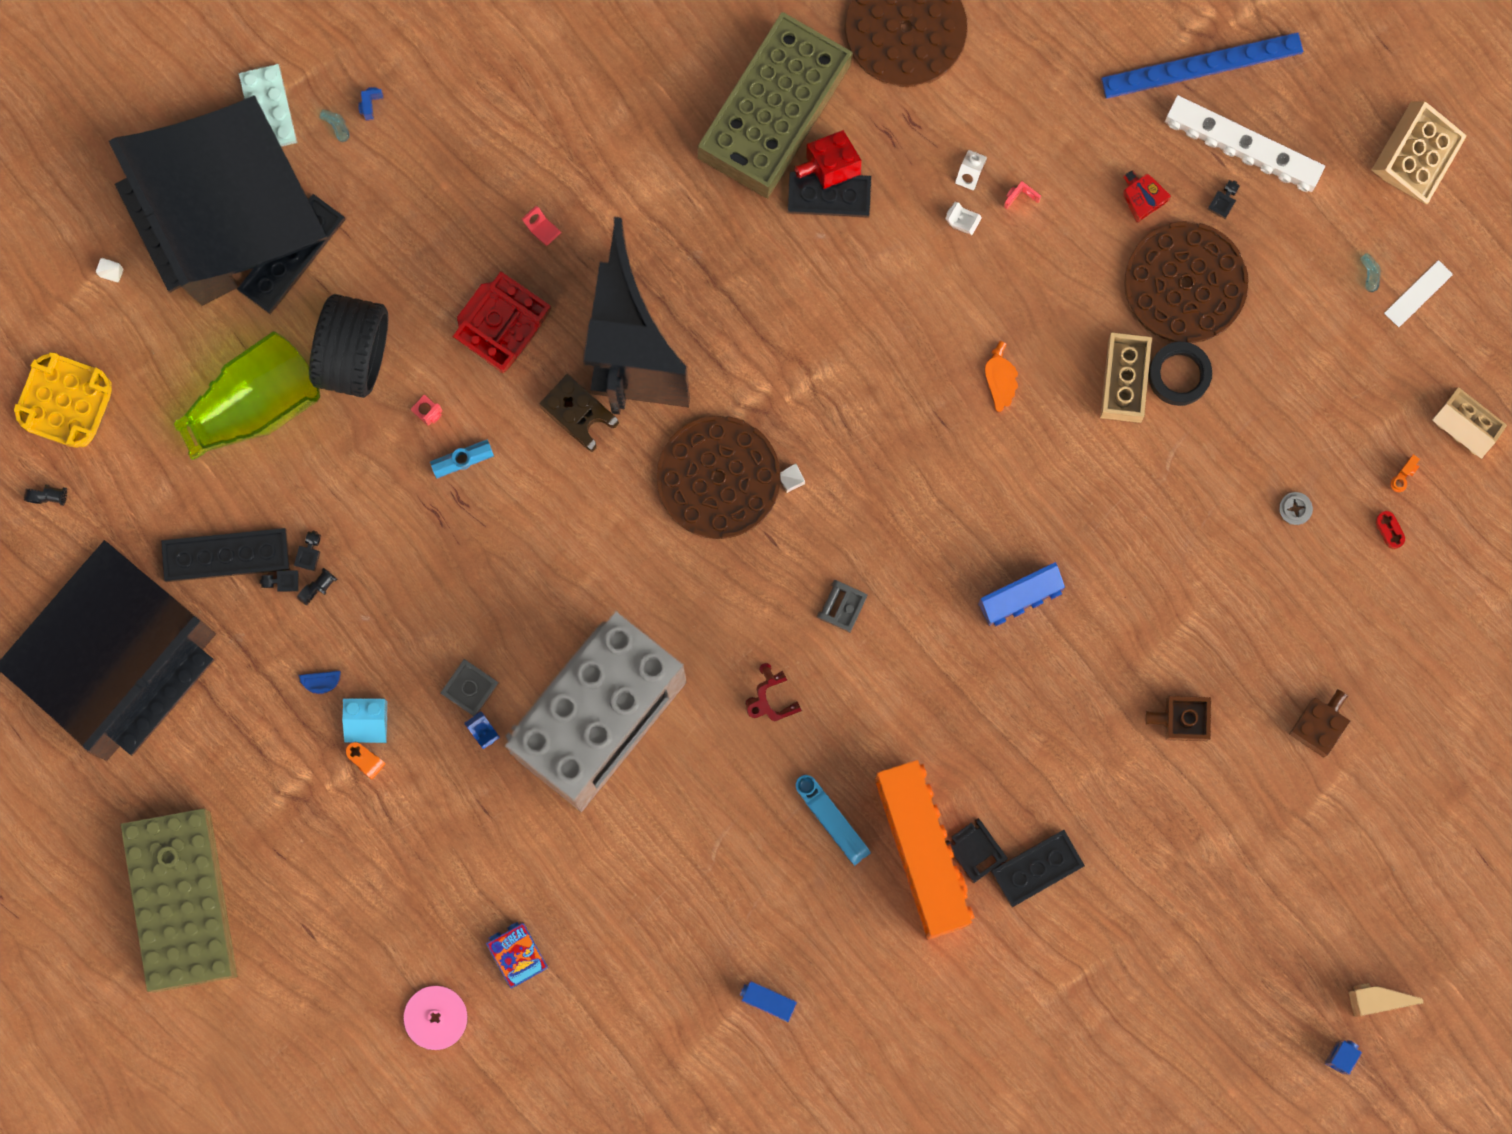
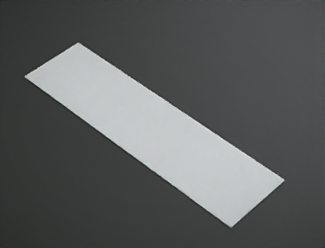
(1418, 293)

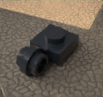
(1222, 203)
(308, 557)
(286, 581)

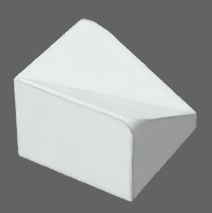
(109, 270)
(791, 478)

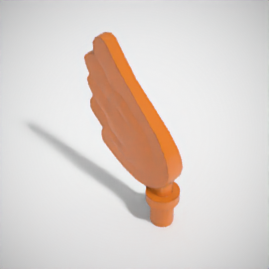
(1001, 378)

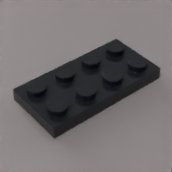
(845, 198)
(1037, 868)

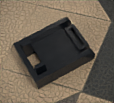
(973, 848)

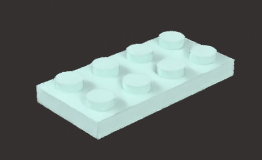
(270, 92)

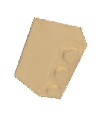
(1469, 423)

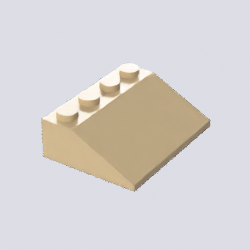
(1419, 151)

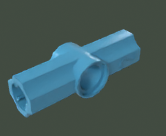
(448, 463)

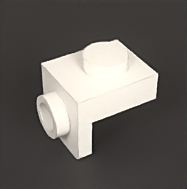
(962, 218)

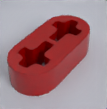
(1386, 532)

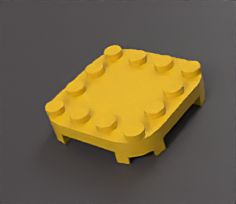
(63, 400)

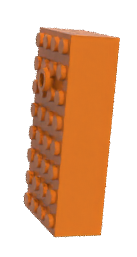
(920, 841)

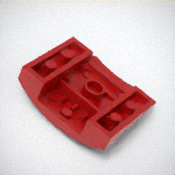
(500, 321)

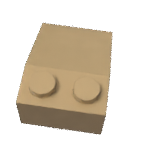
(1375, 999)

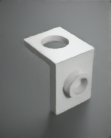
(971, 165)

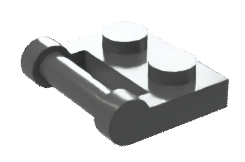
(848, 609)

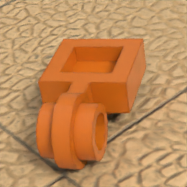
(1408, 469)

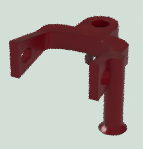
(759, 706)

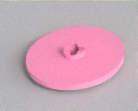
(452, 1018)

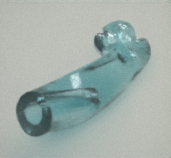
(338, 124)
(1373, 272)

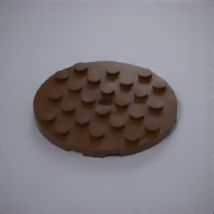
(903, 56)
(1193, 311)
(724, 507)

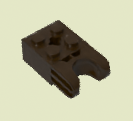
(581, 416)

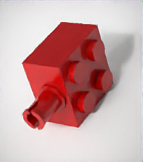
(831, 159)

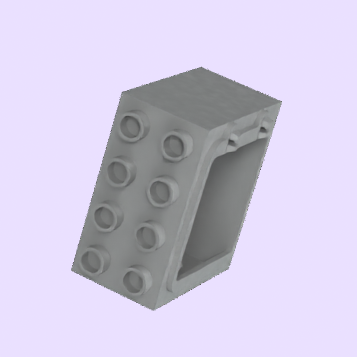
(596, 710)

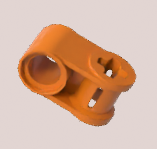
(366, 762)

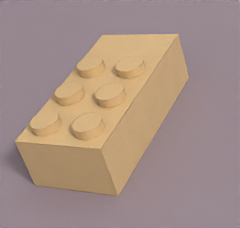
(1126, 377)

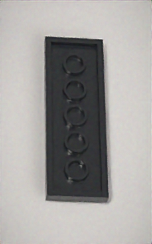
(272, 281)
(225, 555)

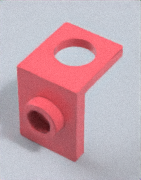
(1014, 192)
(542, 227)
(432, 416)

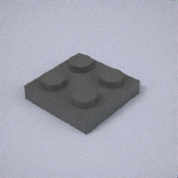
(469, 688)

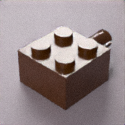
(1184, 718)
(1321, 724)

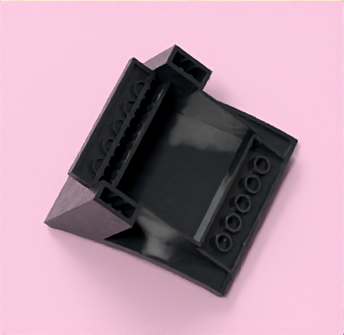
(214, 198)
(625, 343)
(109, 655)

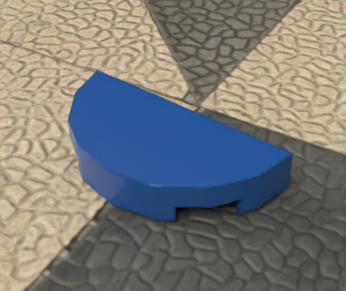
(320, 682)

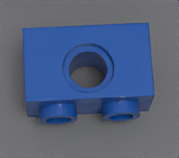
(1343, 1056)

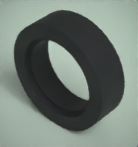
(1191, 351)

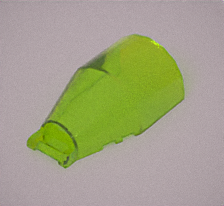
(250, 397)

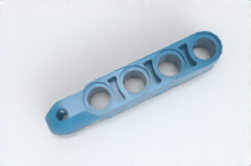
(832, 819)

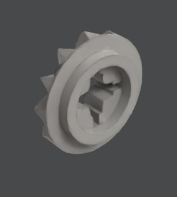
(1301, 501)

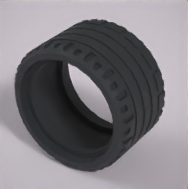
(348, 345)

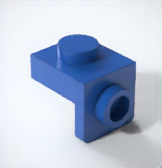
(365, 106)
(482, 730)

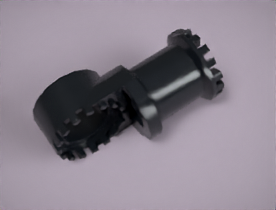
(49, 494)
(321, 585)

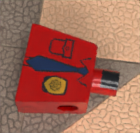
(1144, 195)

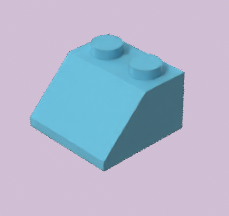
(365, 720)

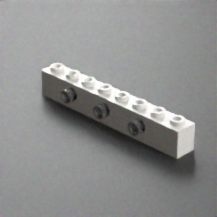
(1245, 144)

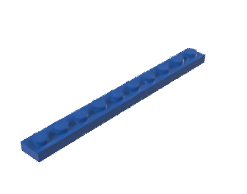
(1202, 65)

